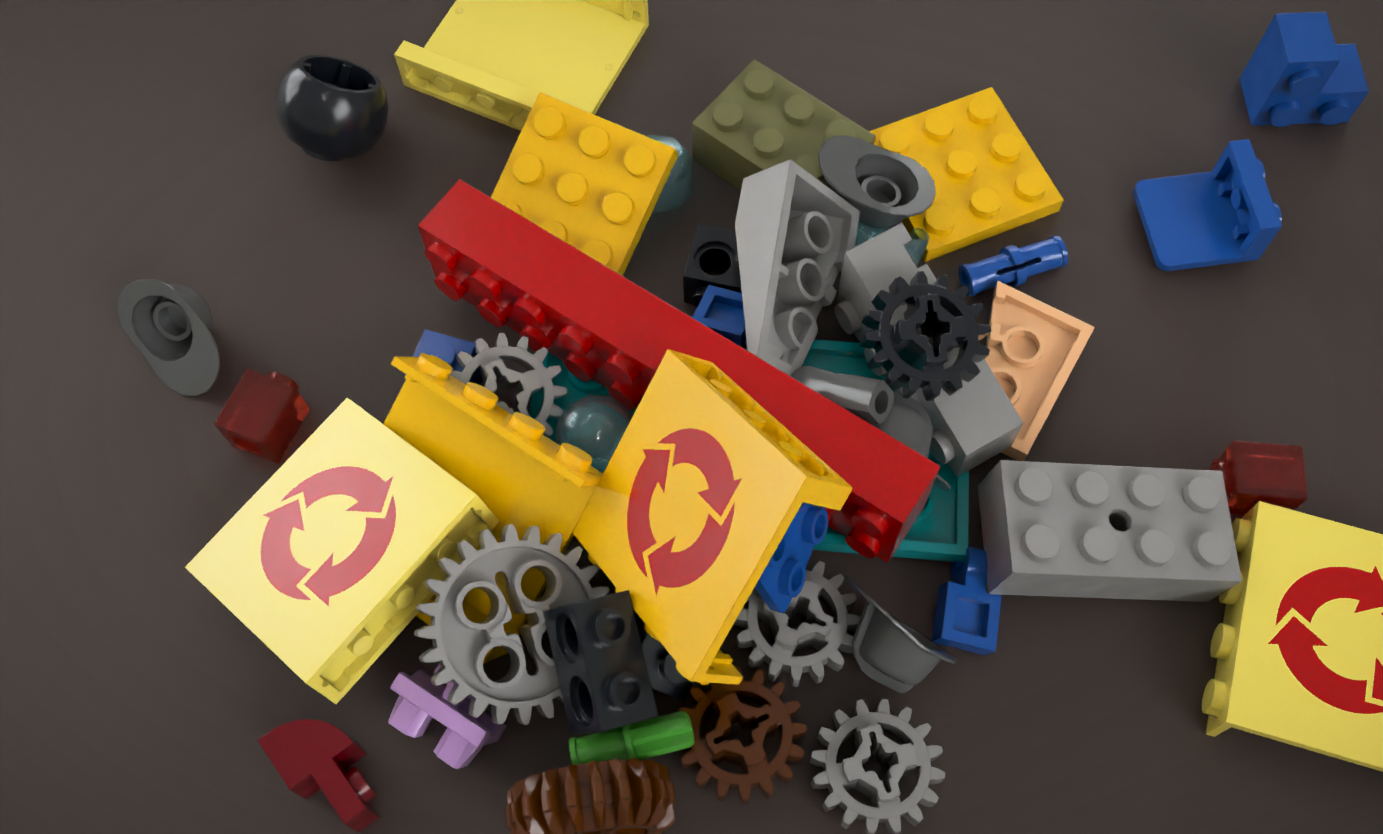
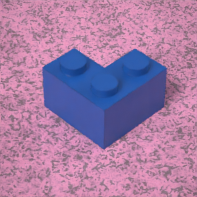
(1302, 74)

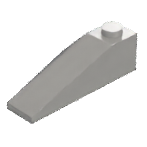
(789, 256)

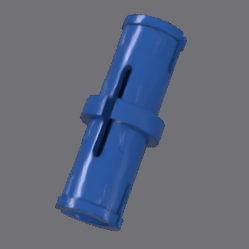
(1040, 256)

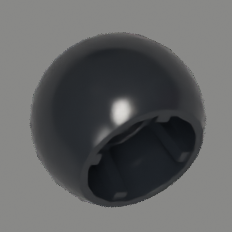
(331, 107)

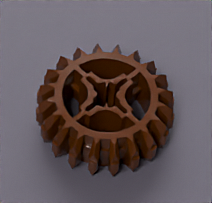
(594, 799)

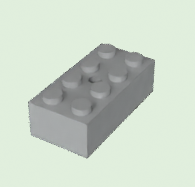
(1107, 532)

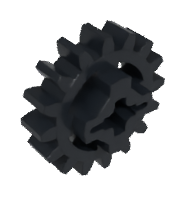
(910, 355)

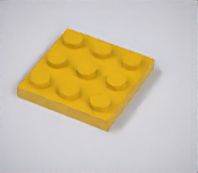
(980, 171)
(585, 179)

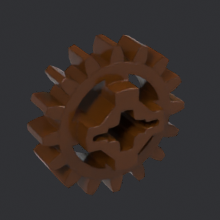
(752, 758)

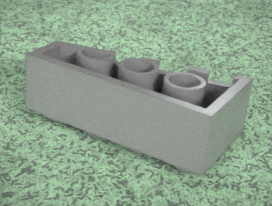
(966, 425)

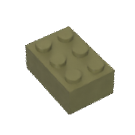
(764, 123)

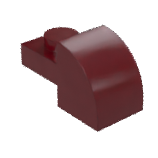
(316, 757)

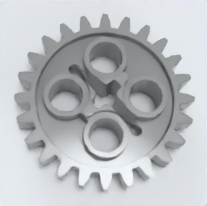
(464, 644)

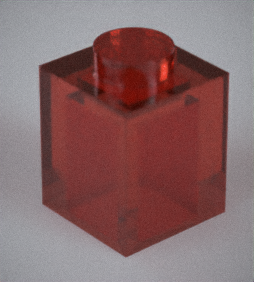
(263, 414)
(1262, 474)

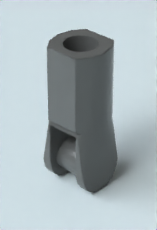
(862, 396)

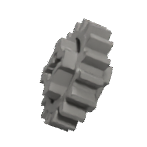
(528, 383)
(816, 631)
(902, 760)

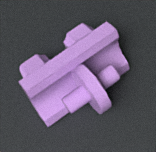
(422, 701)

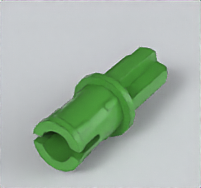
(635, 740)

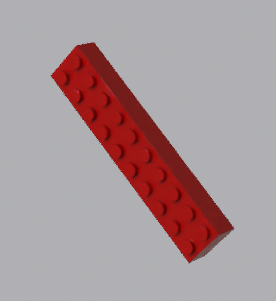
(621, 332)

